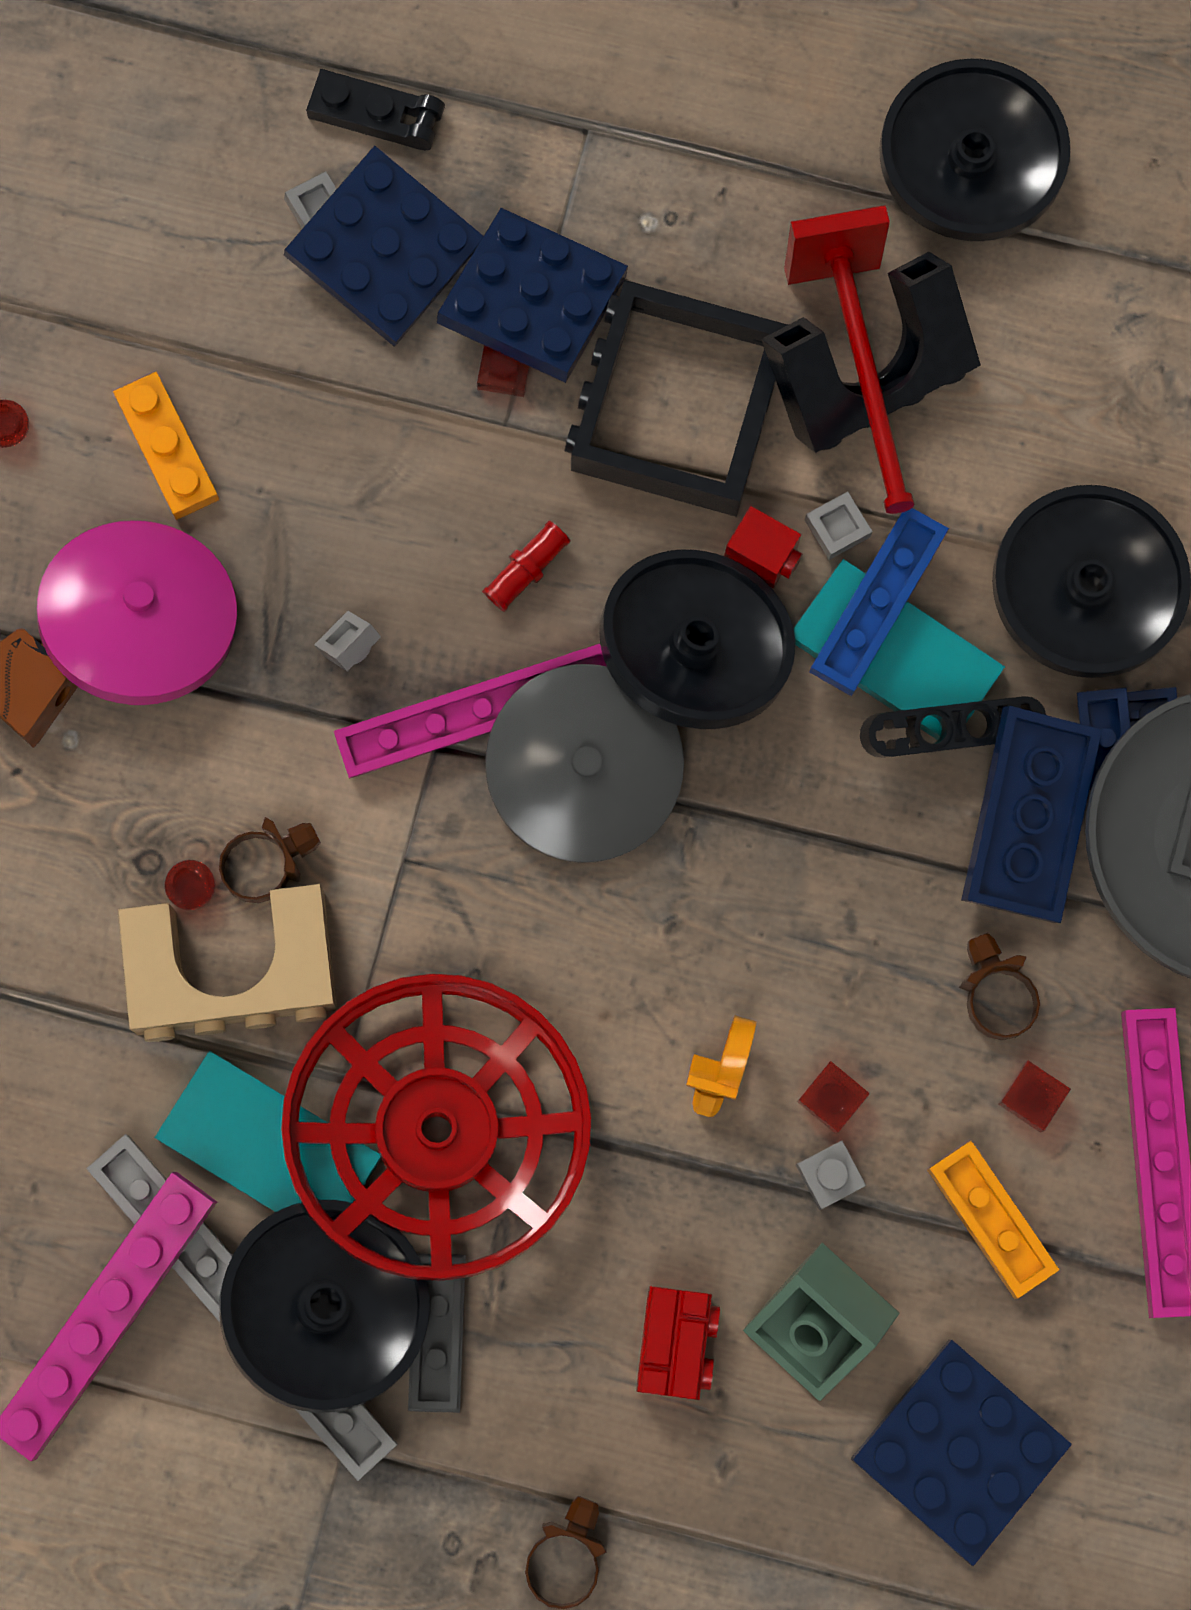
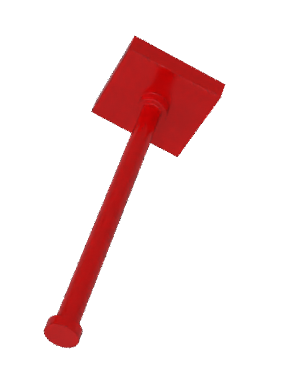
(839, 248)

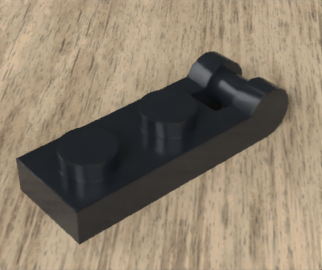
(374, 109)

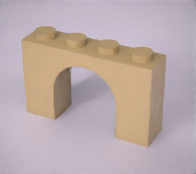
(295, 984)

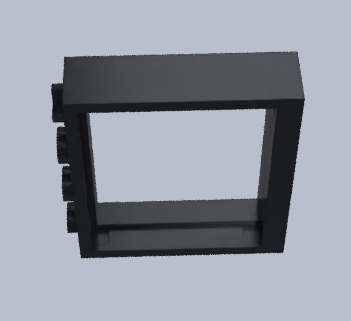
(654, 477)

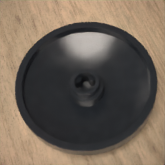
(974, 149)
(1091, 581)
(697, 639)
(315, 1320)

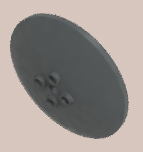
(1143, 834)

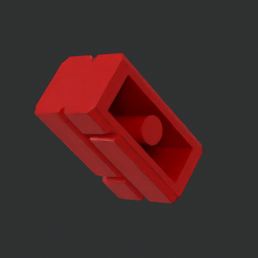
(676, 1343)

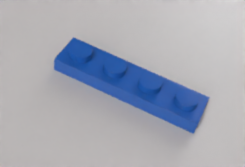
(878, 600)

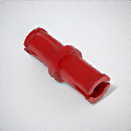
(526, 566)

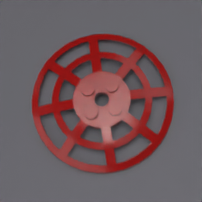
(431, 1094)

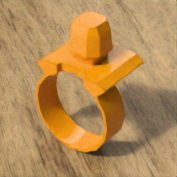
(721, 1079)

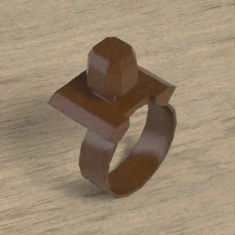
(300, 840)
(984, 953)
(582, 1517)

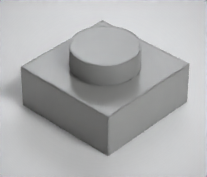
(309, 197)
(838, 525)
(348, 641)
(830, 1175)

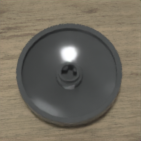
(582, 766)

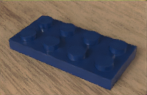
(1031, 814)

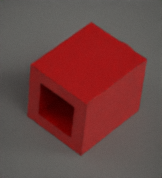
(765, 546)

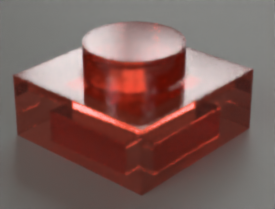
(502, 374)
(1034, 1096)
(833, 1097)

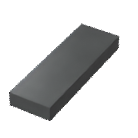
(437, 1369)

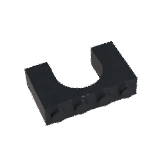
(932, 353)

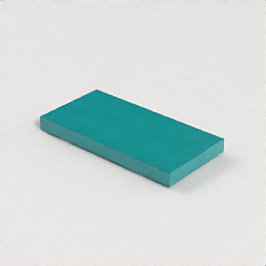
(918, 661)
(235, 1132)

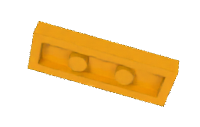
(166, 445)
(993, 1220)

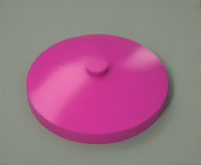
(136, 612)

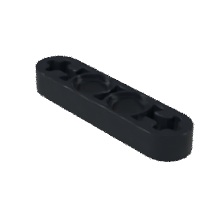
(952, 721)

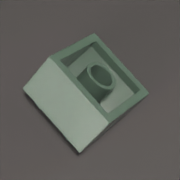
(821, 1322)

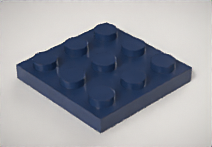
(383, 246)
(532, 294)
(961, 1452)

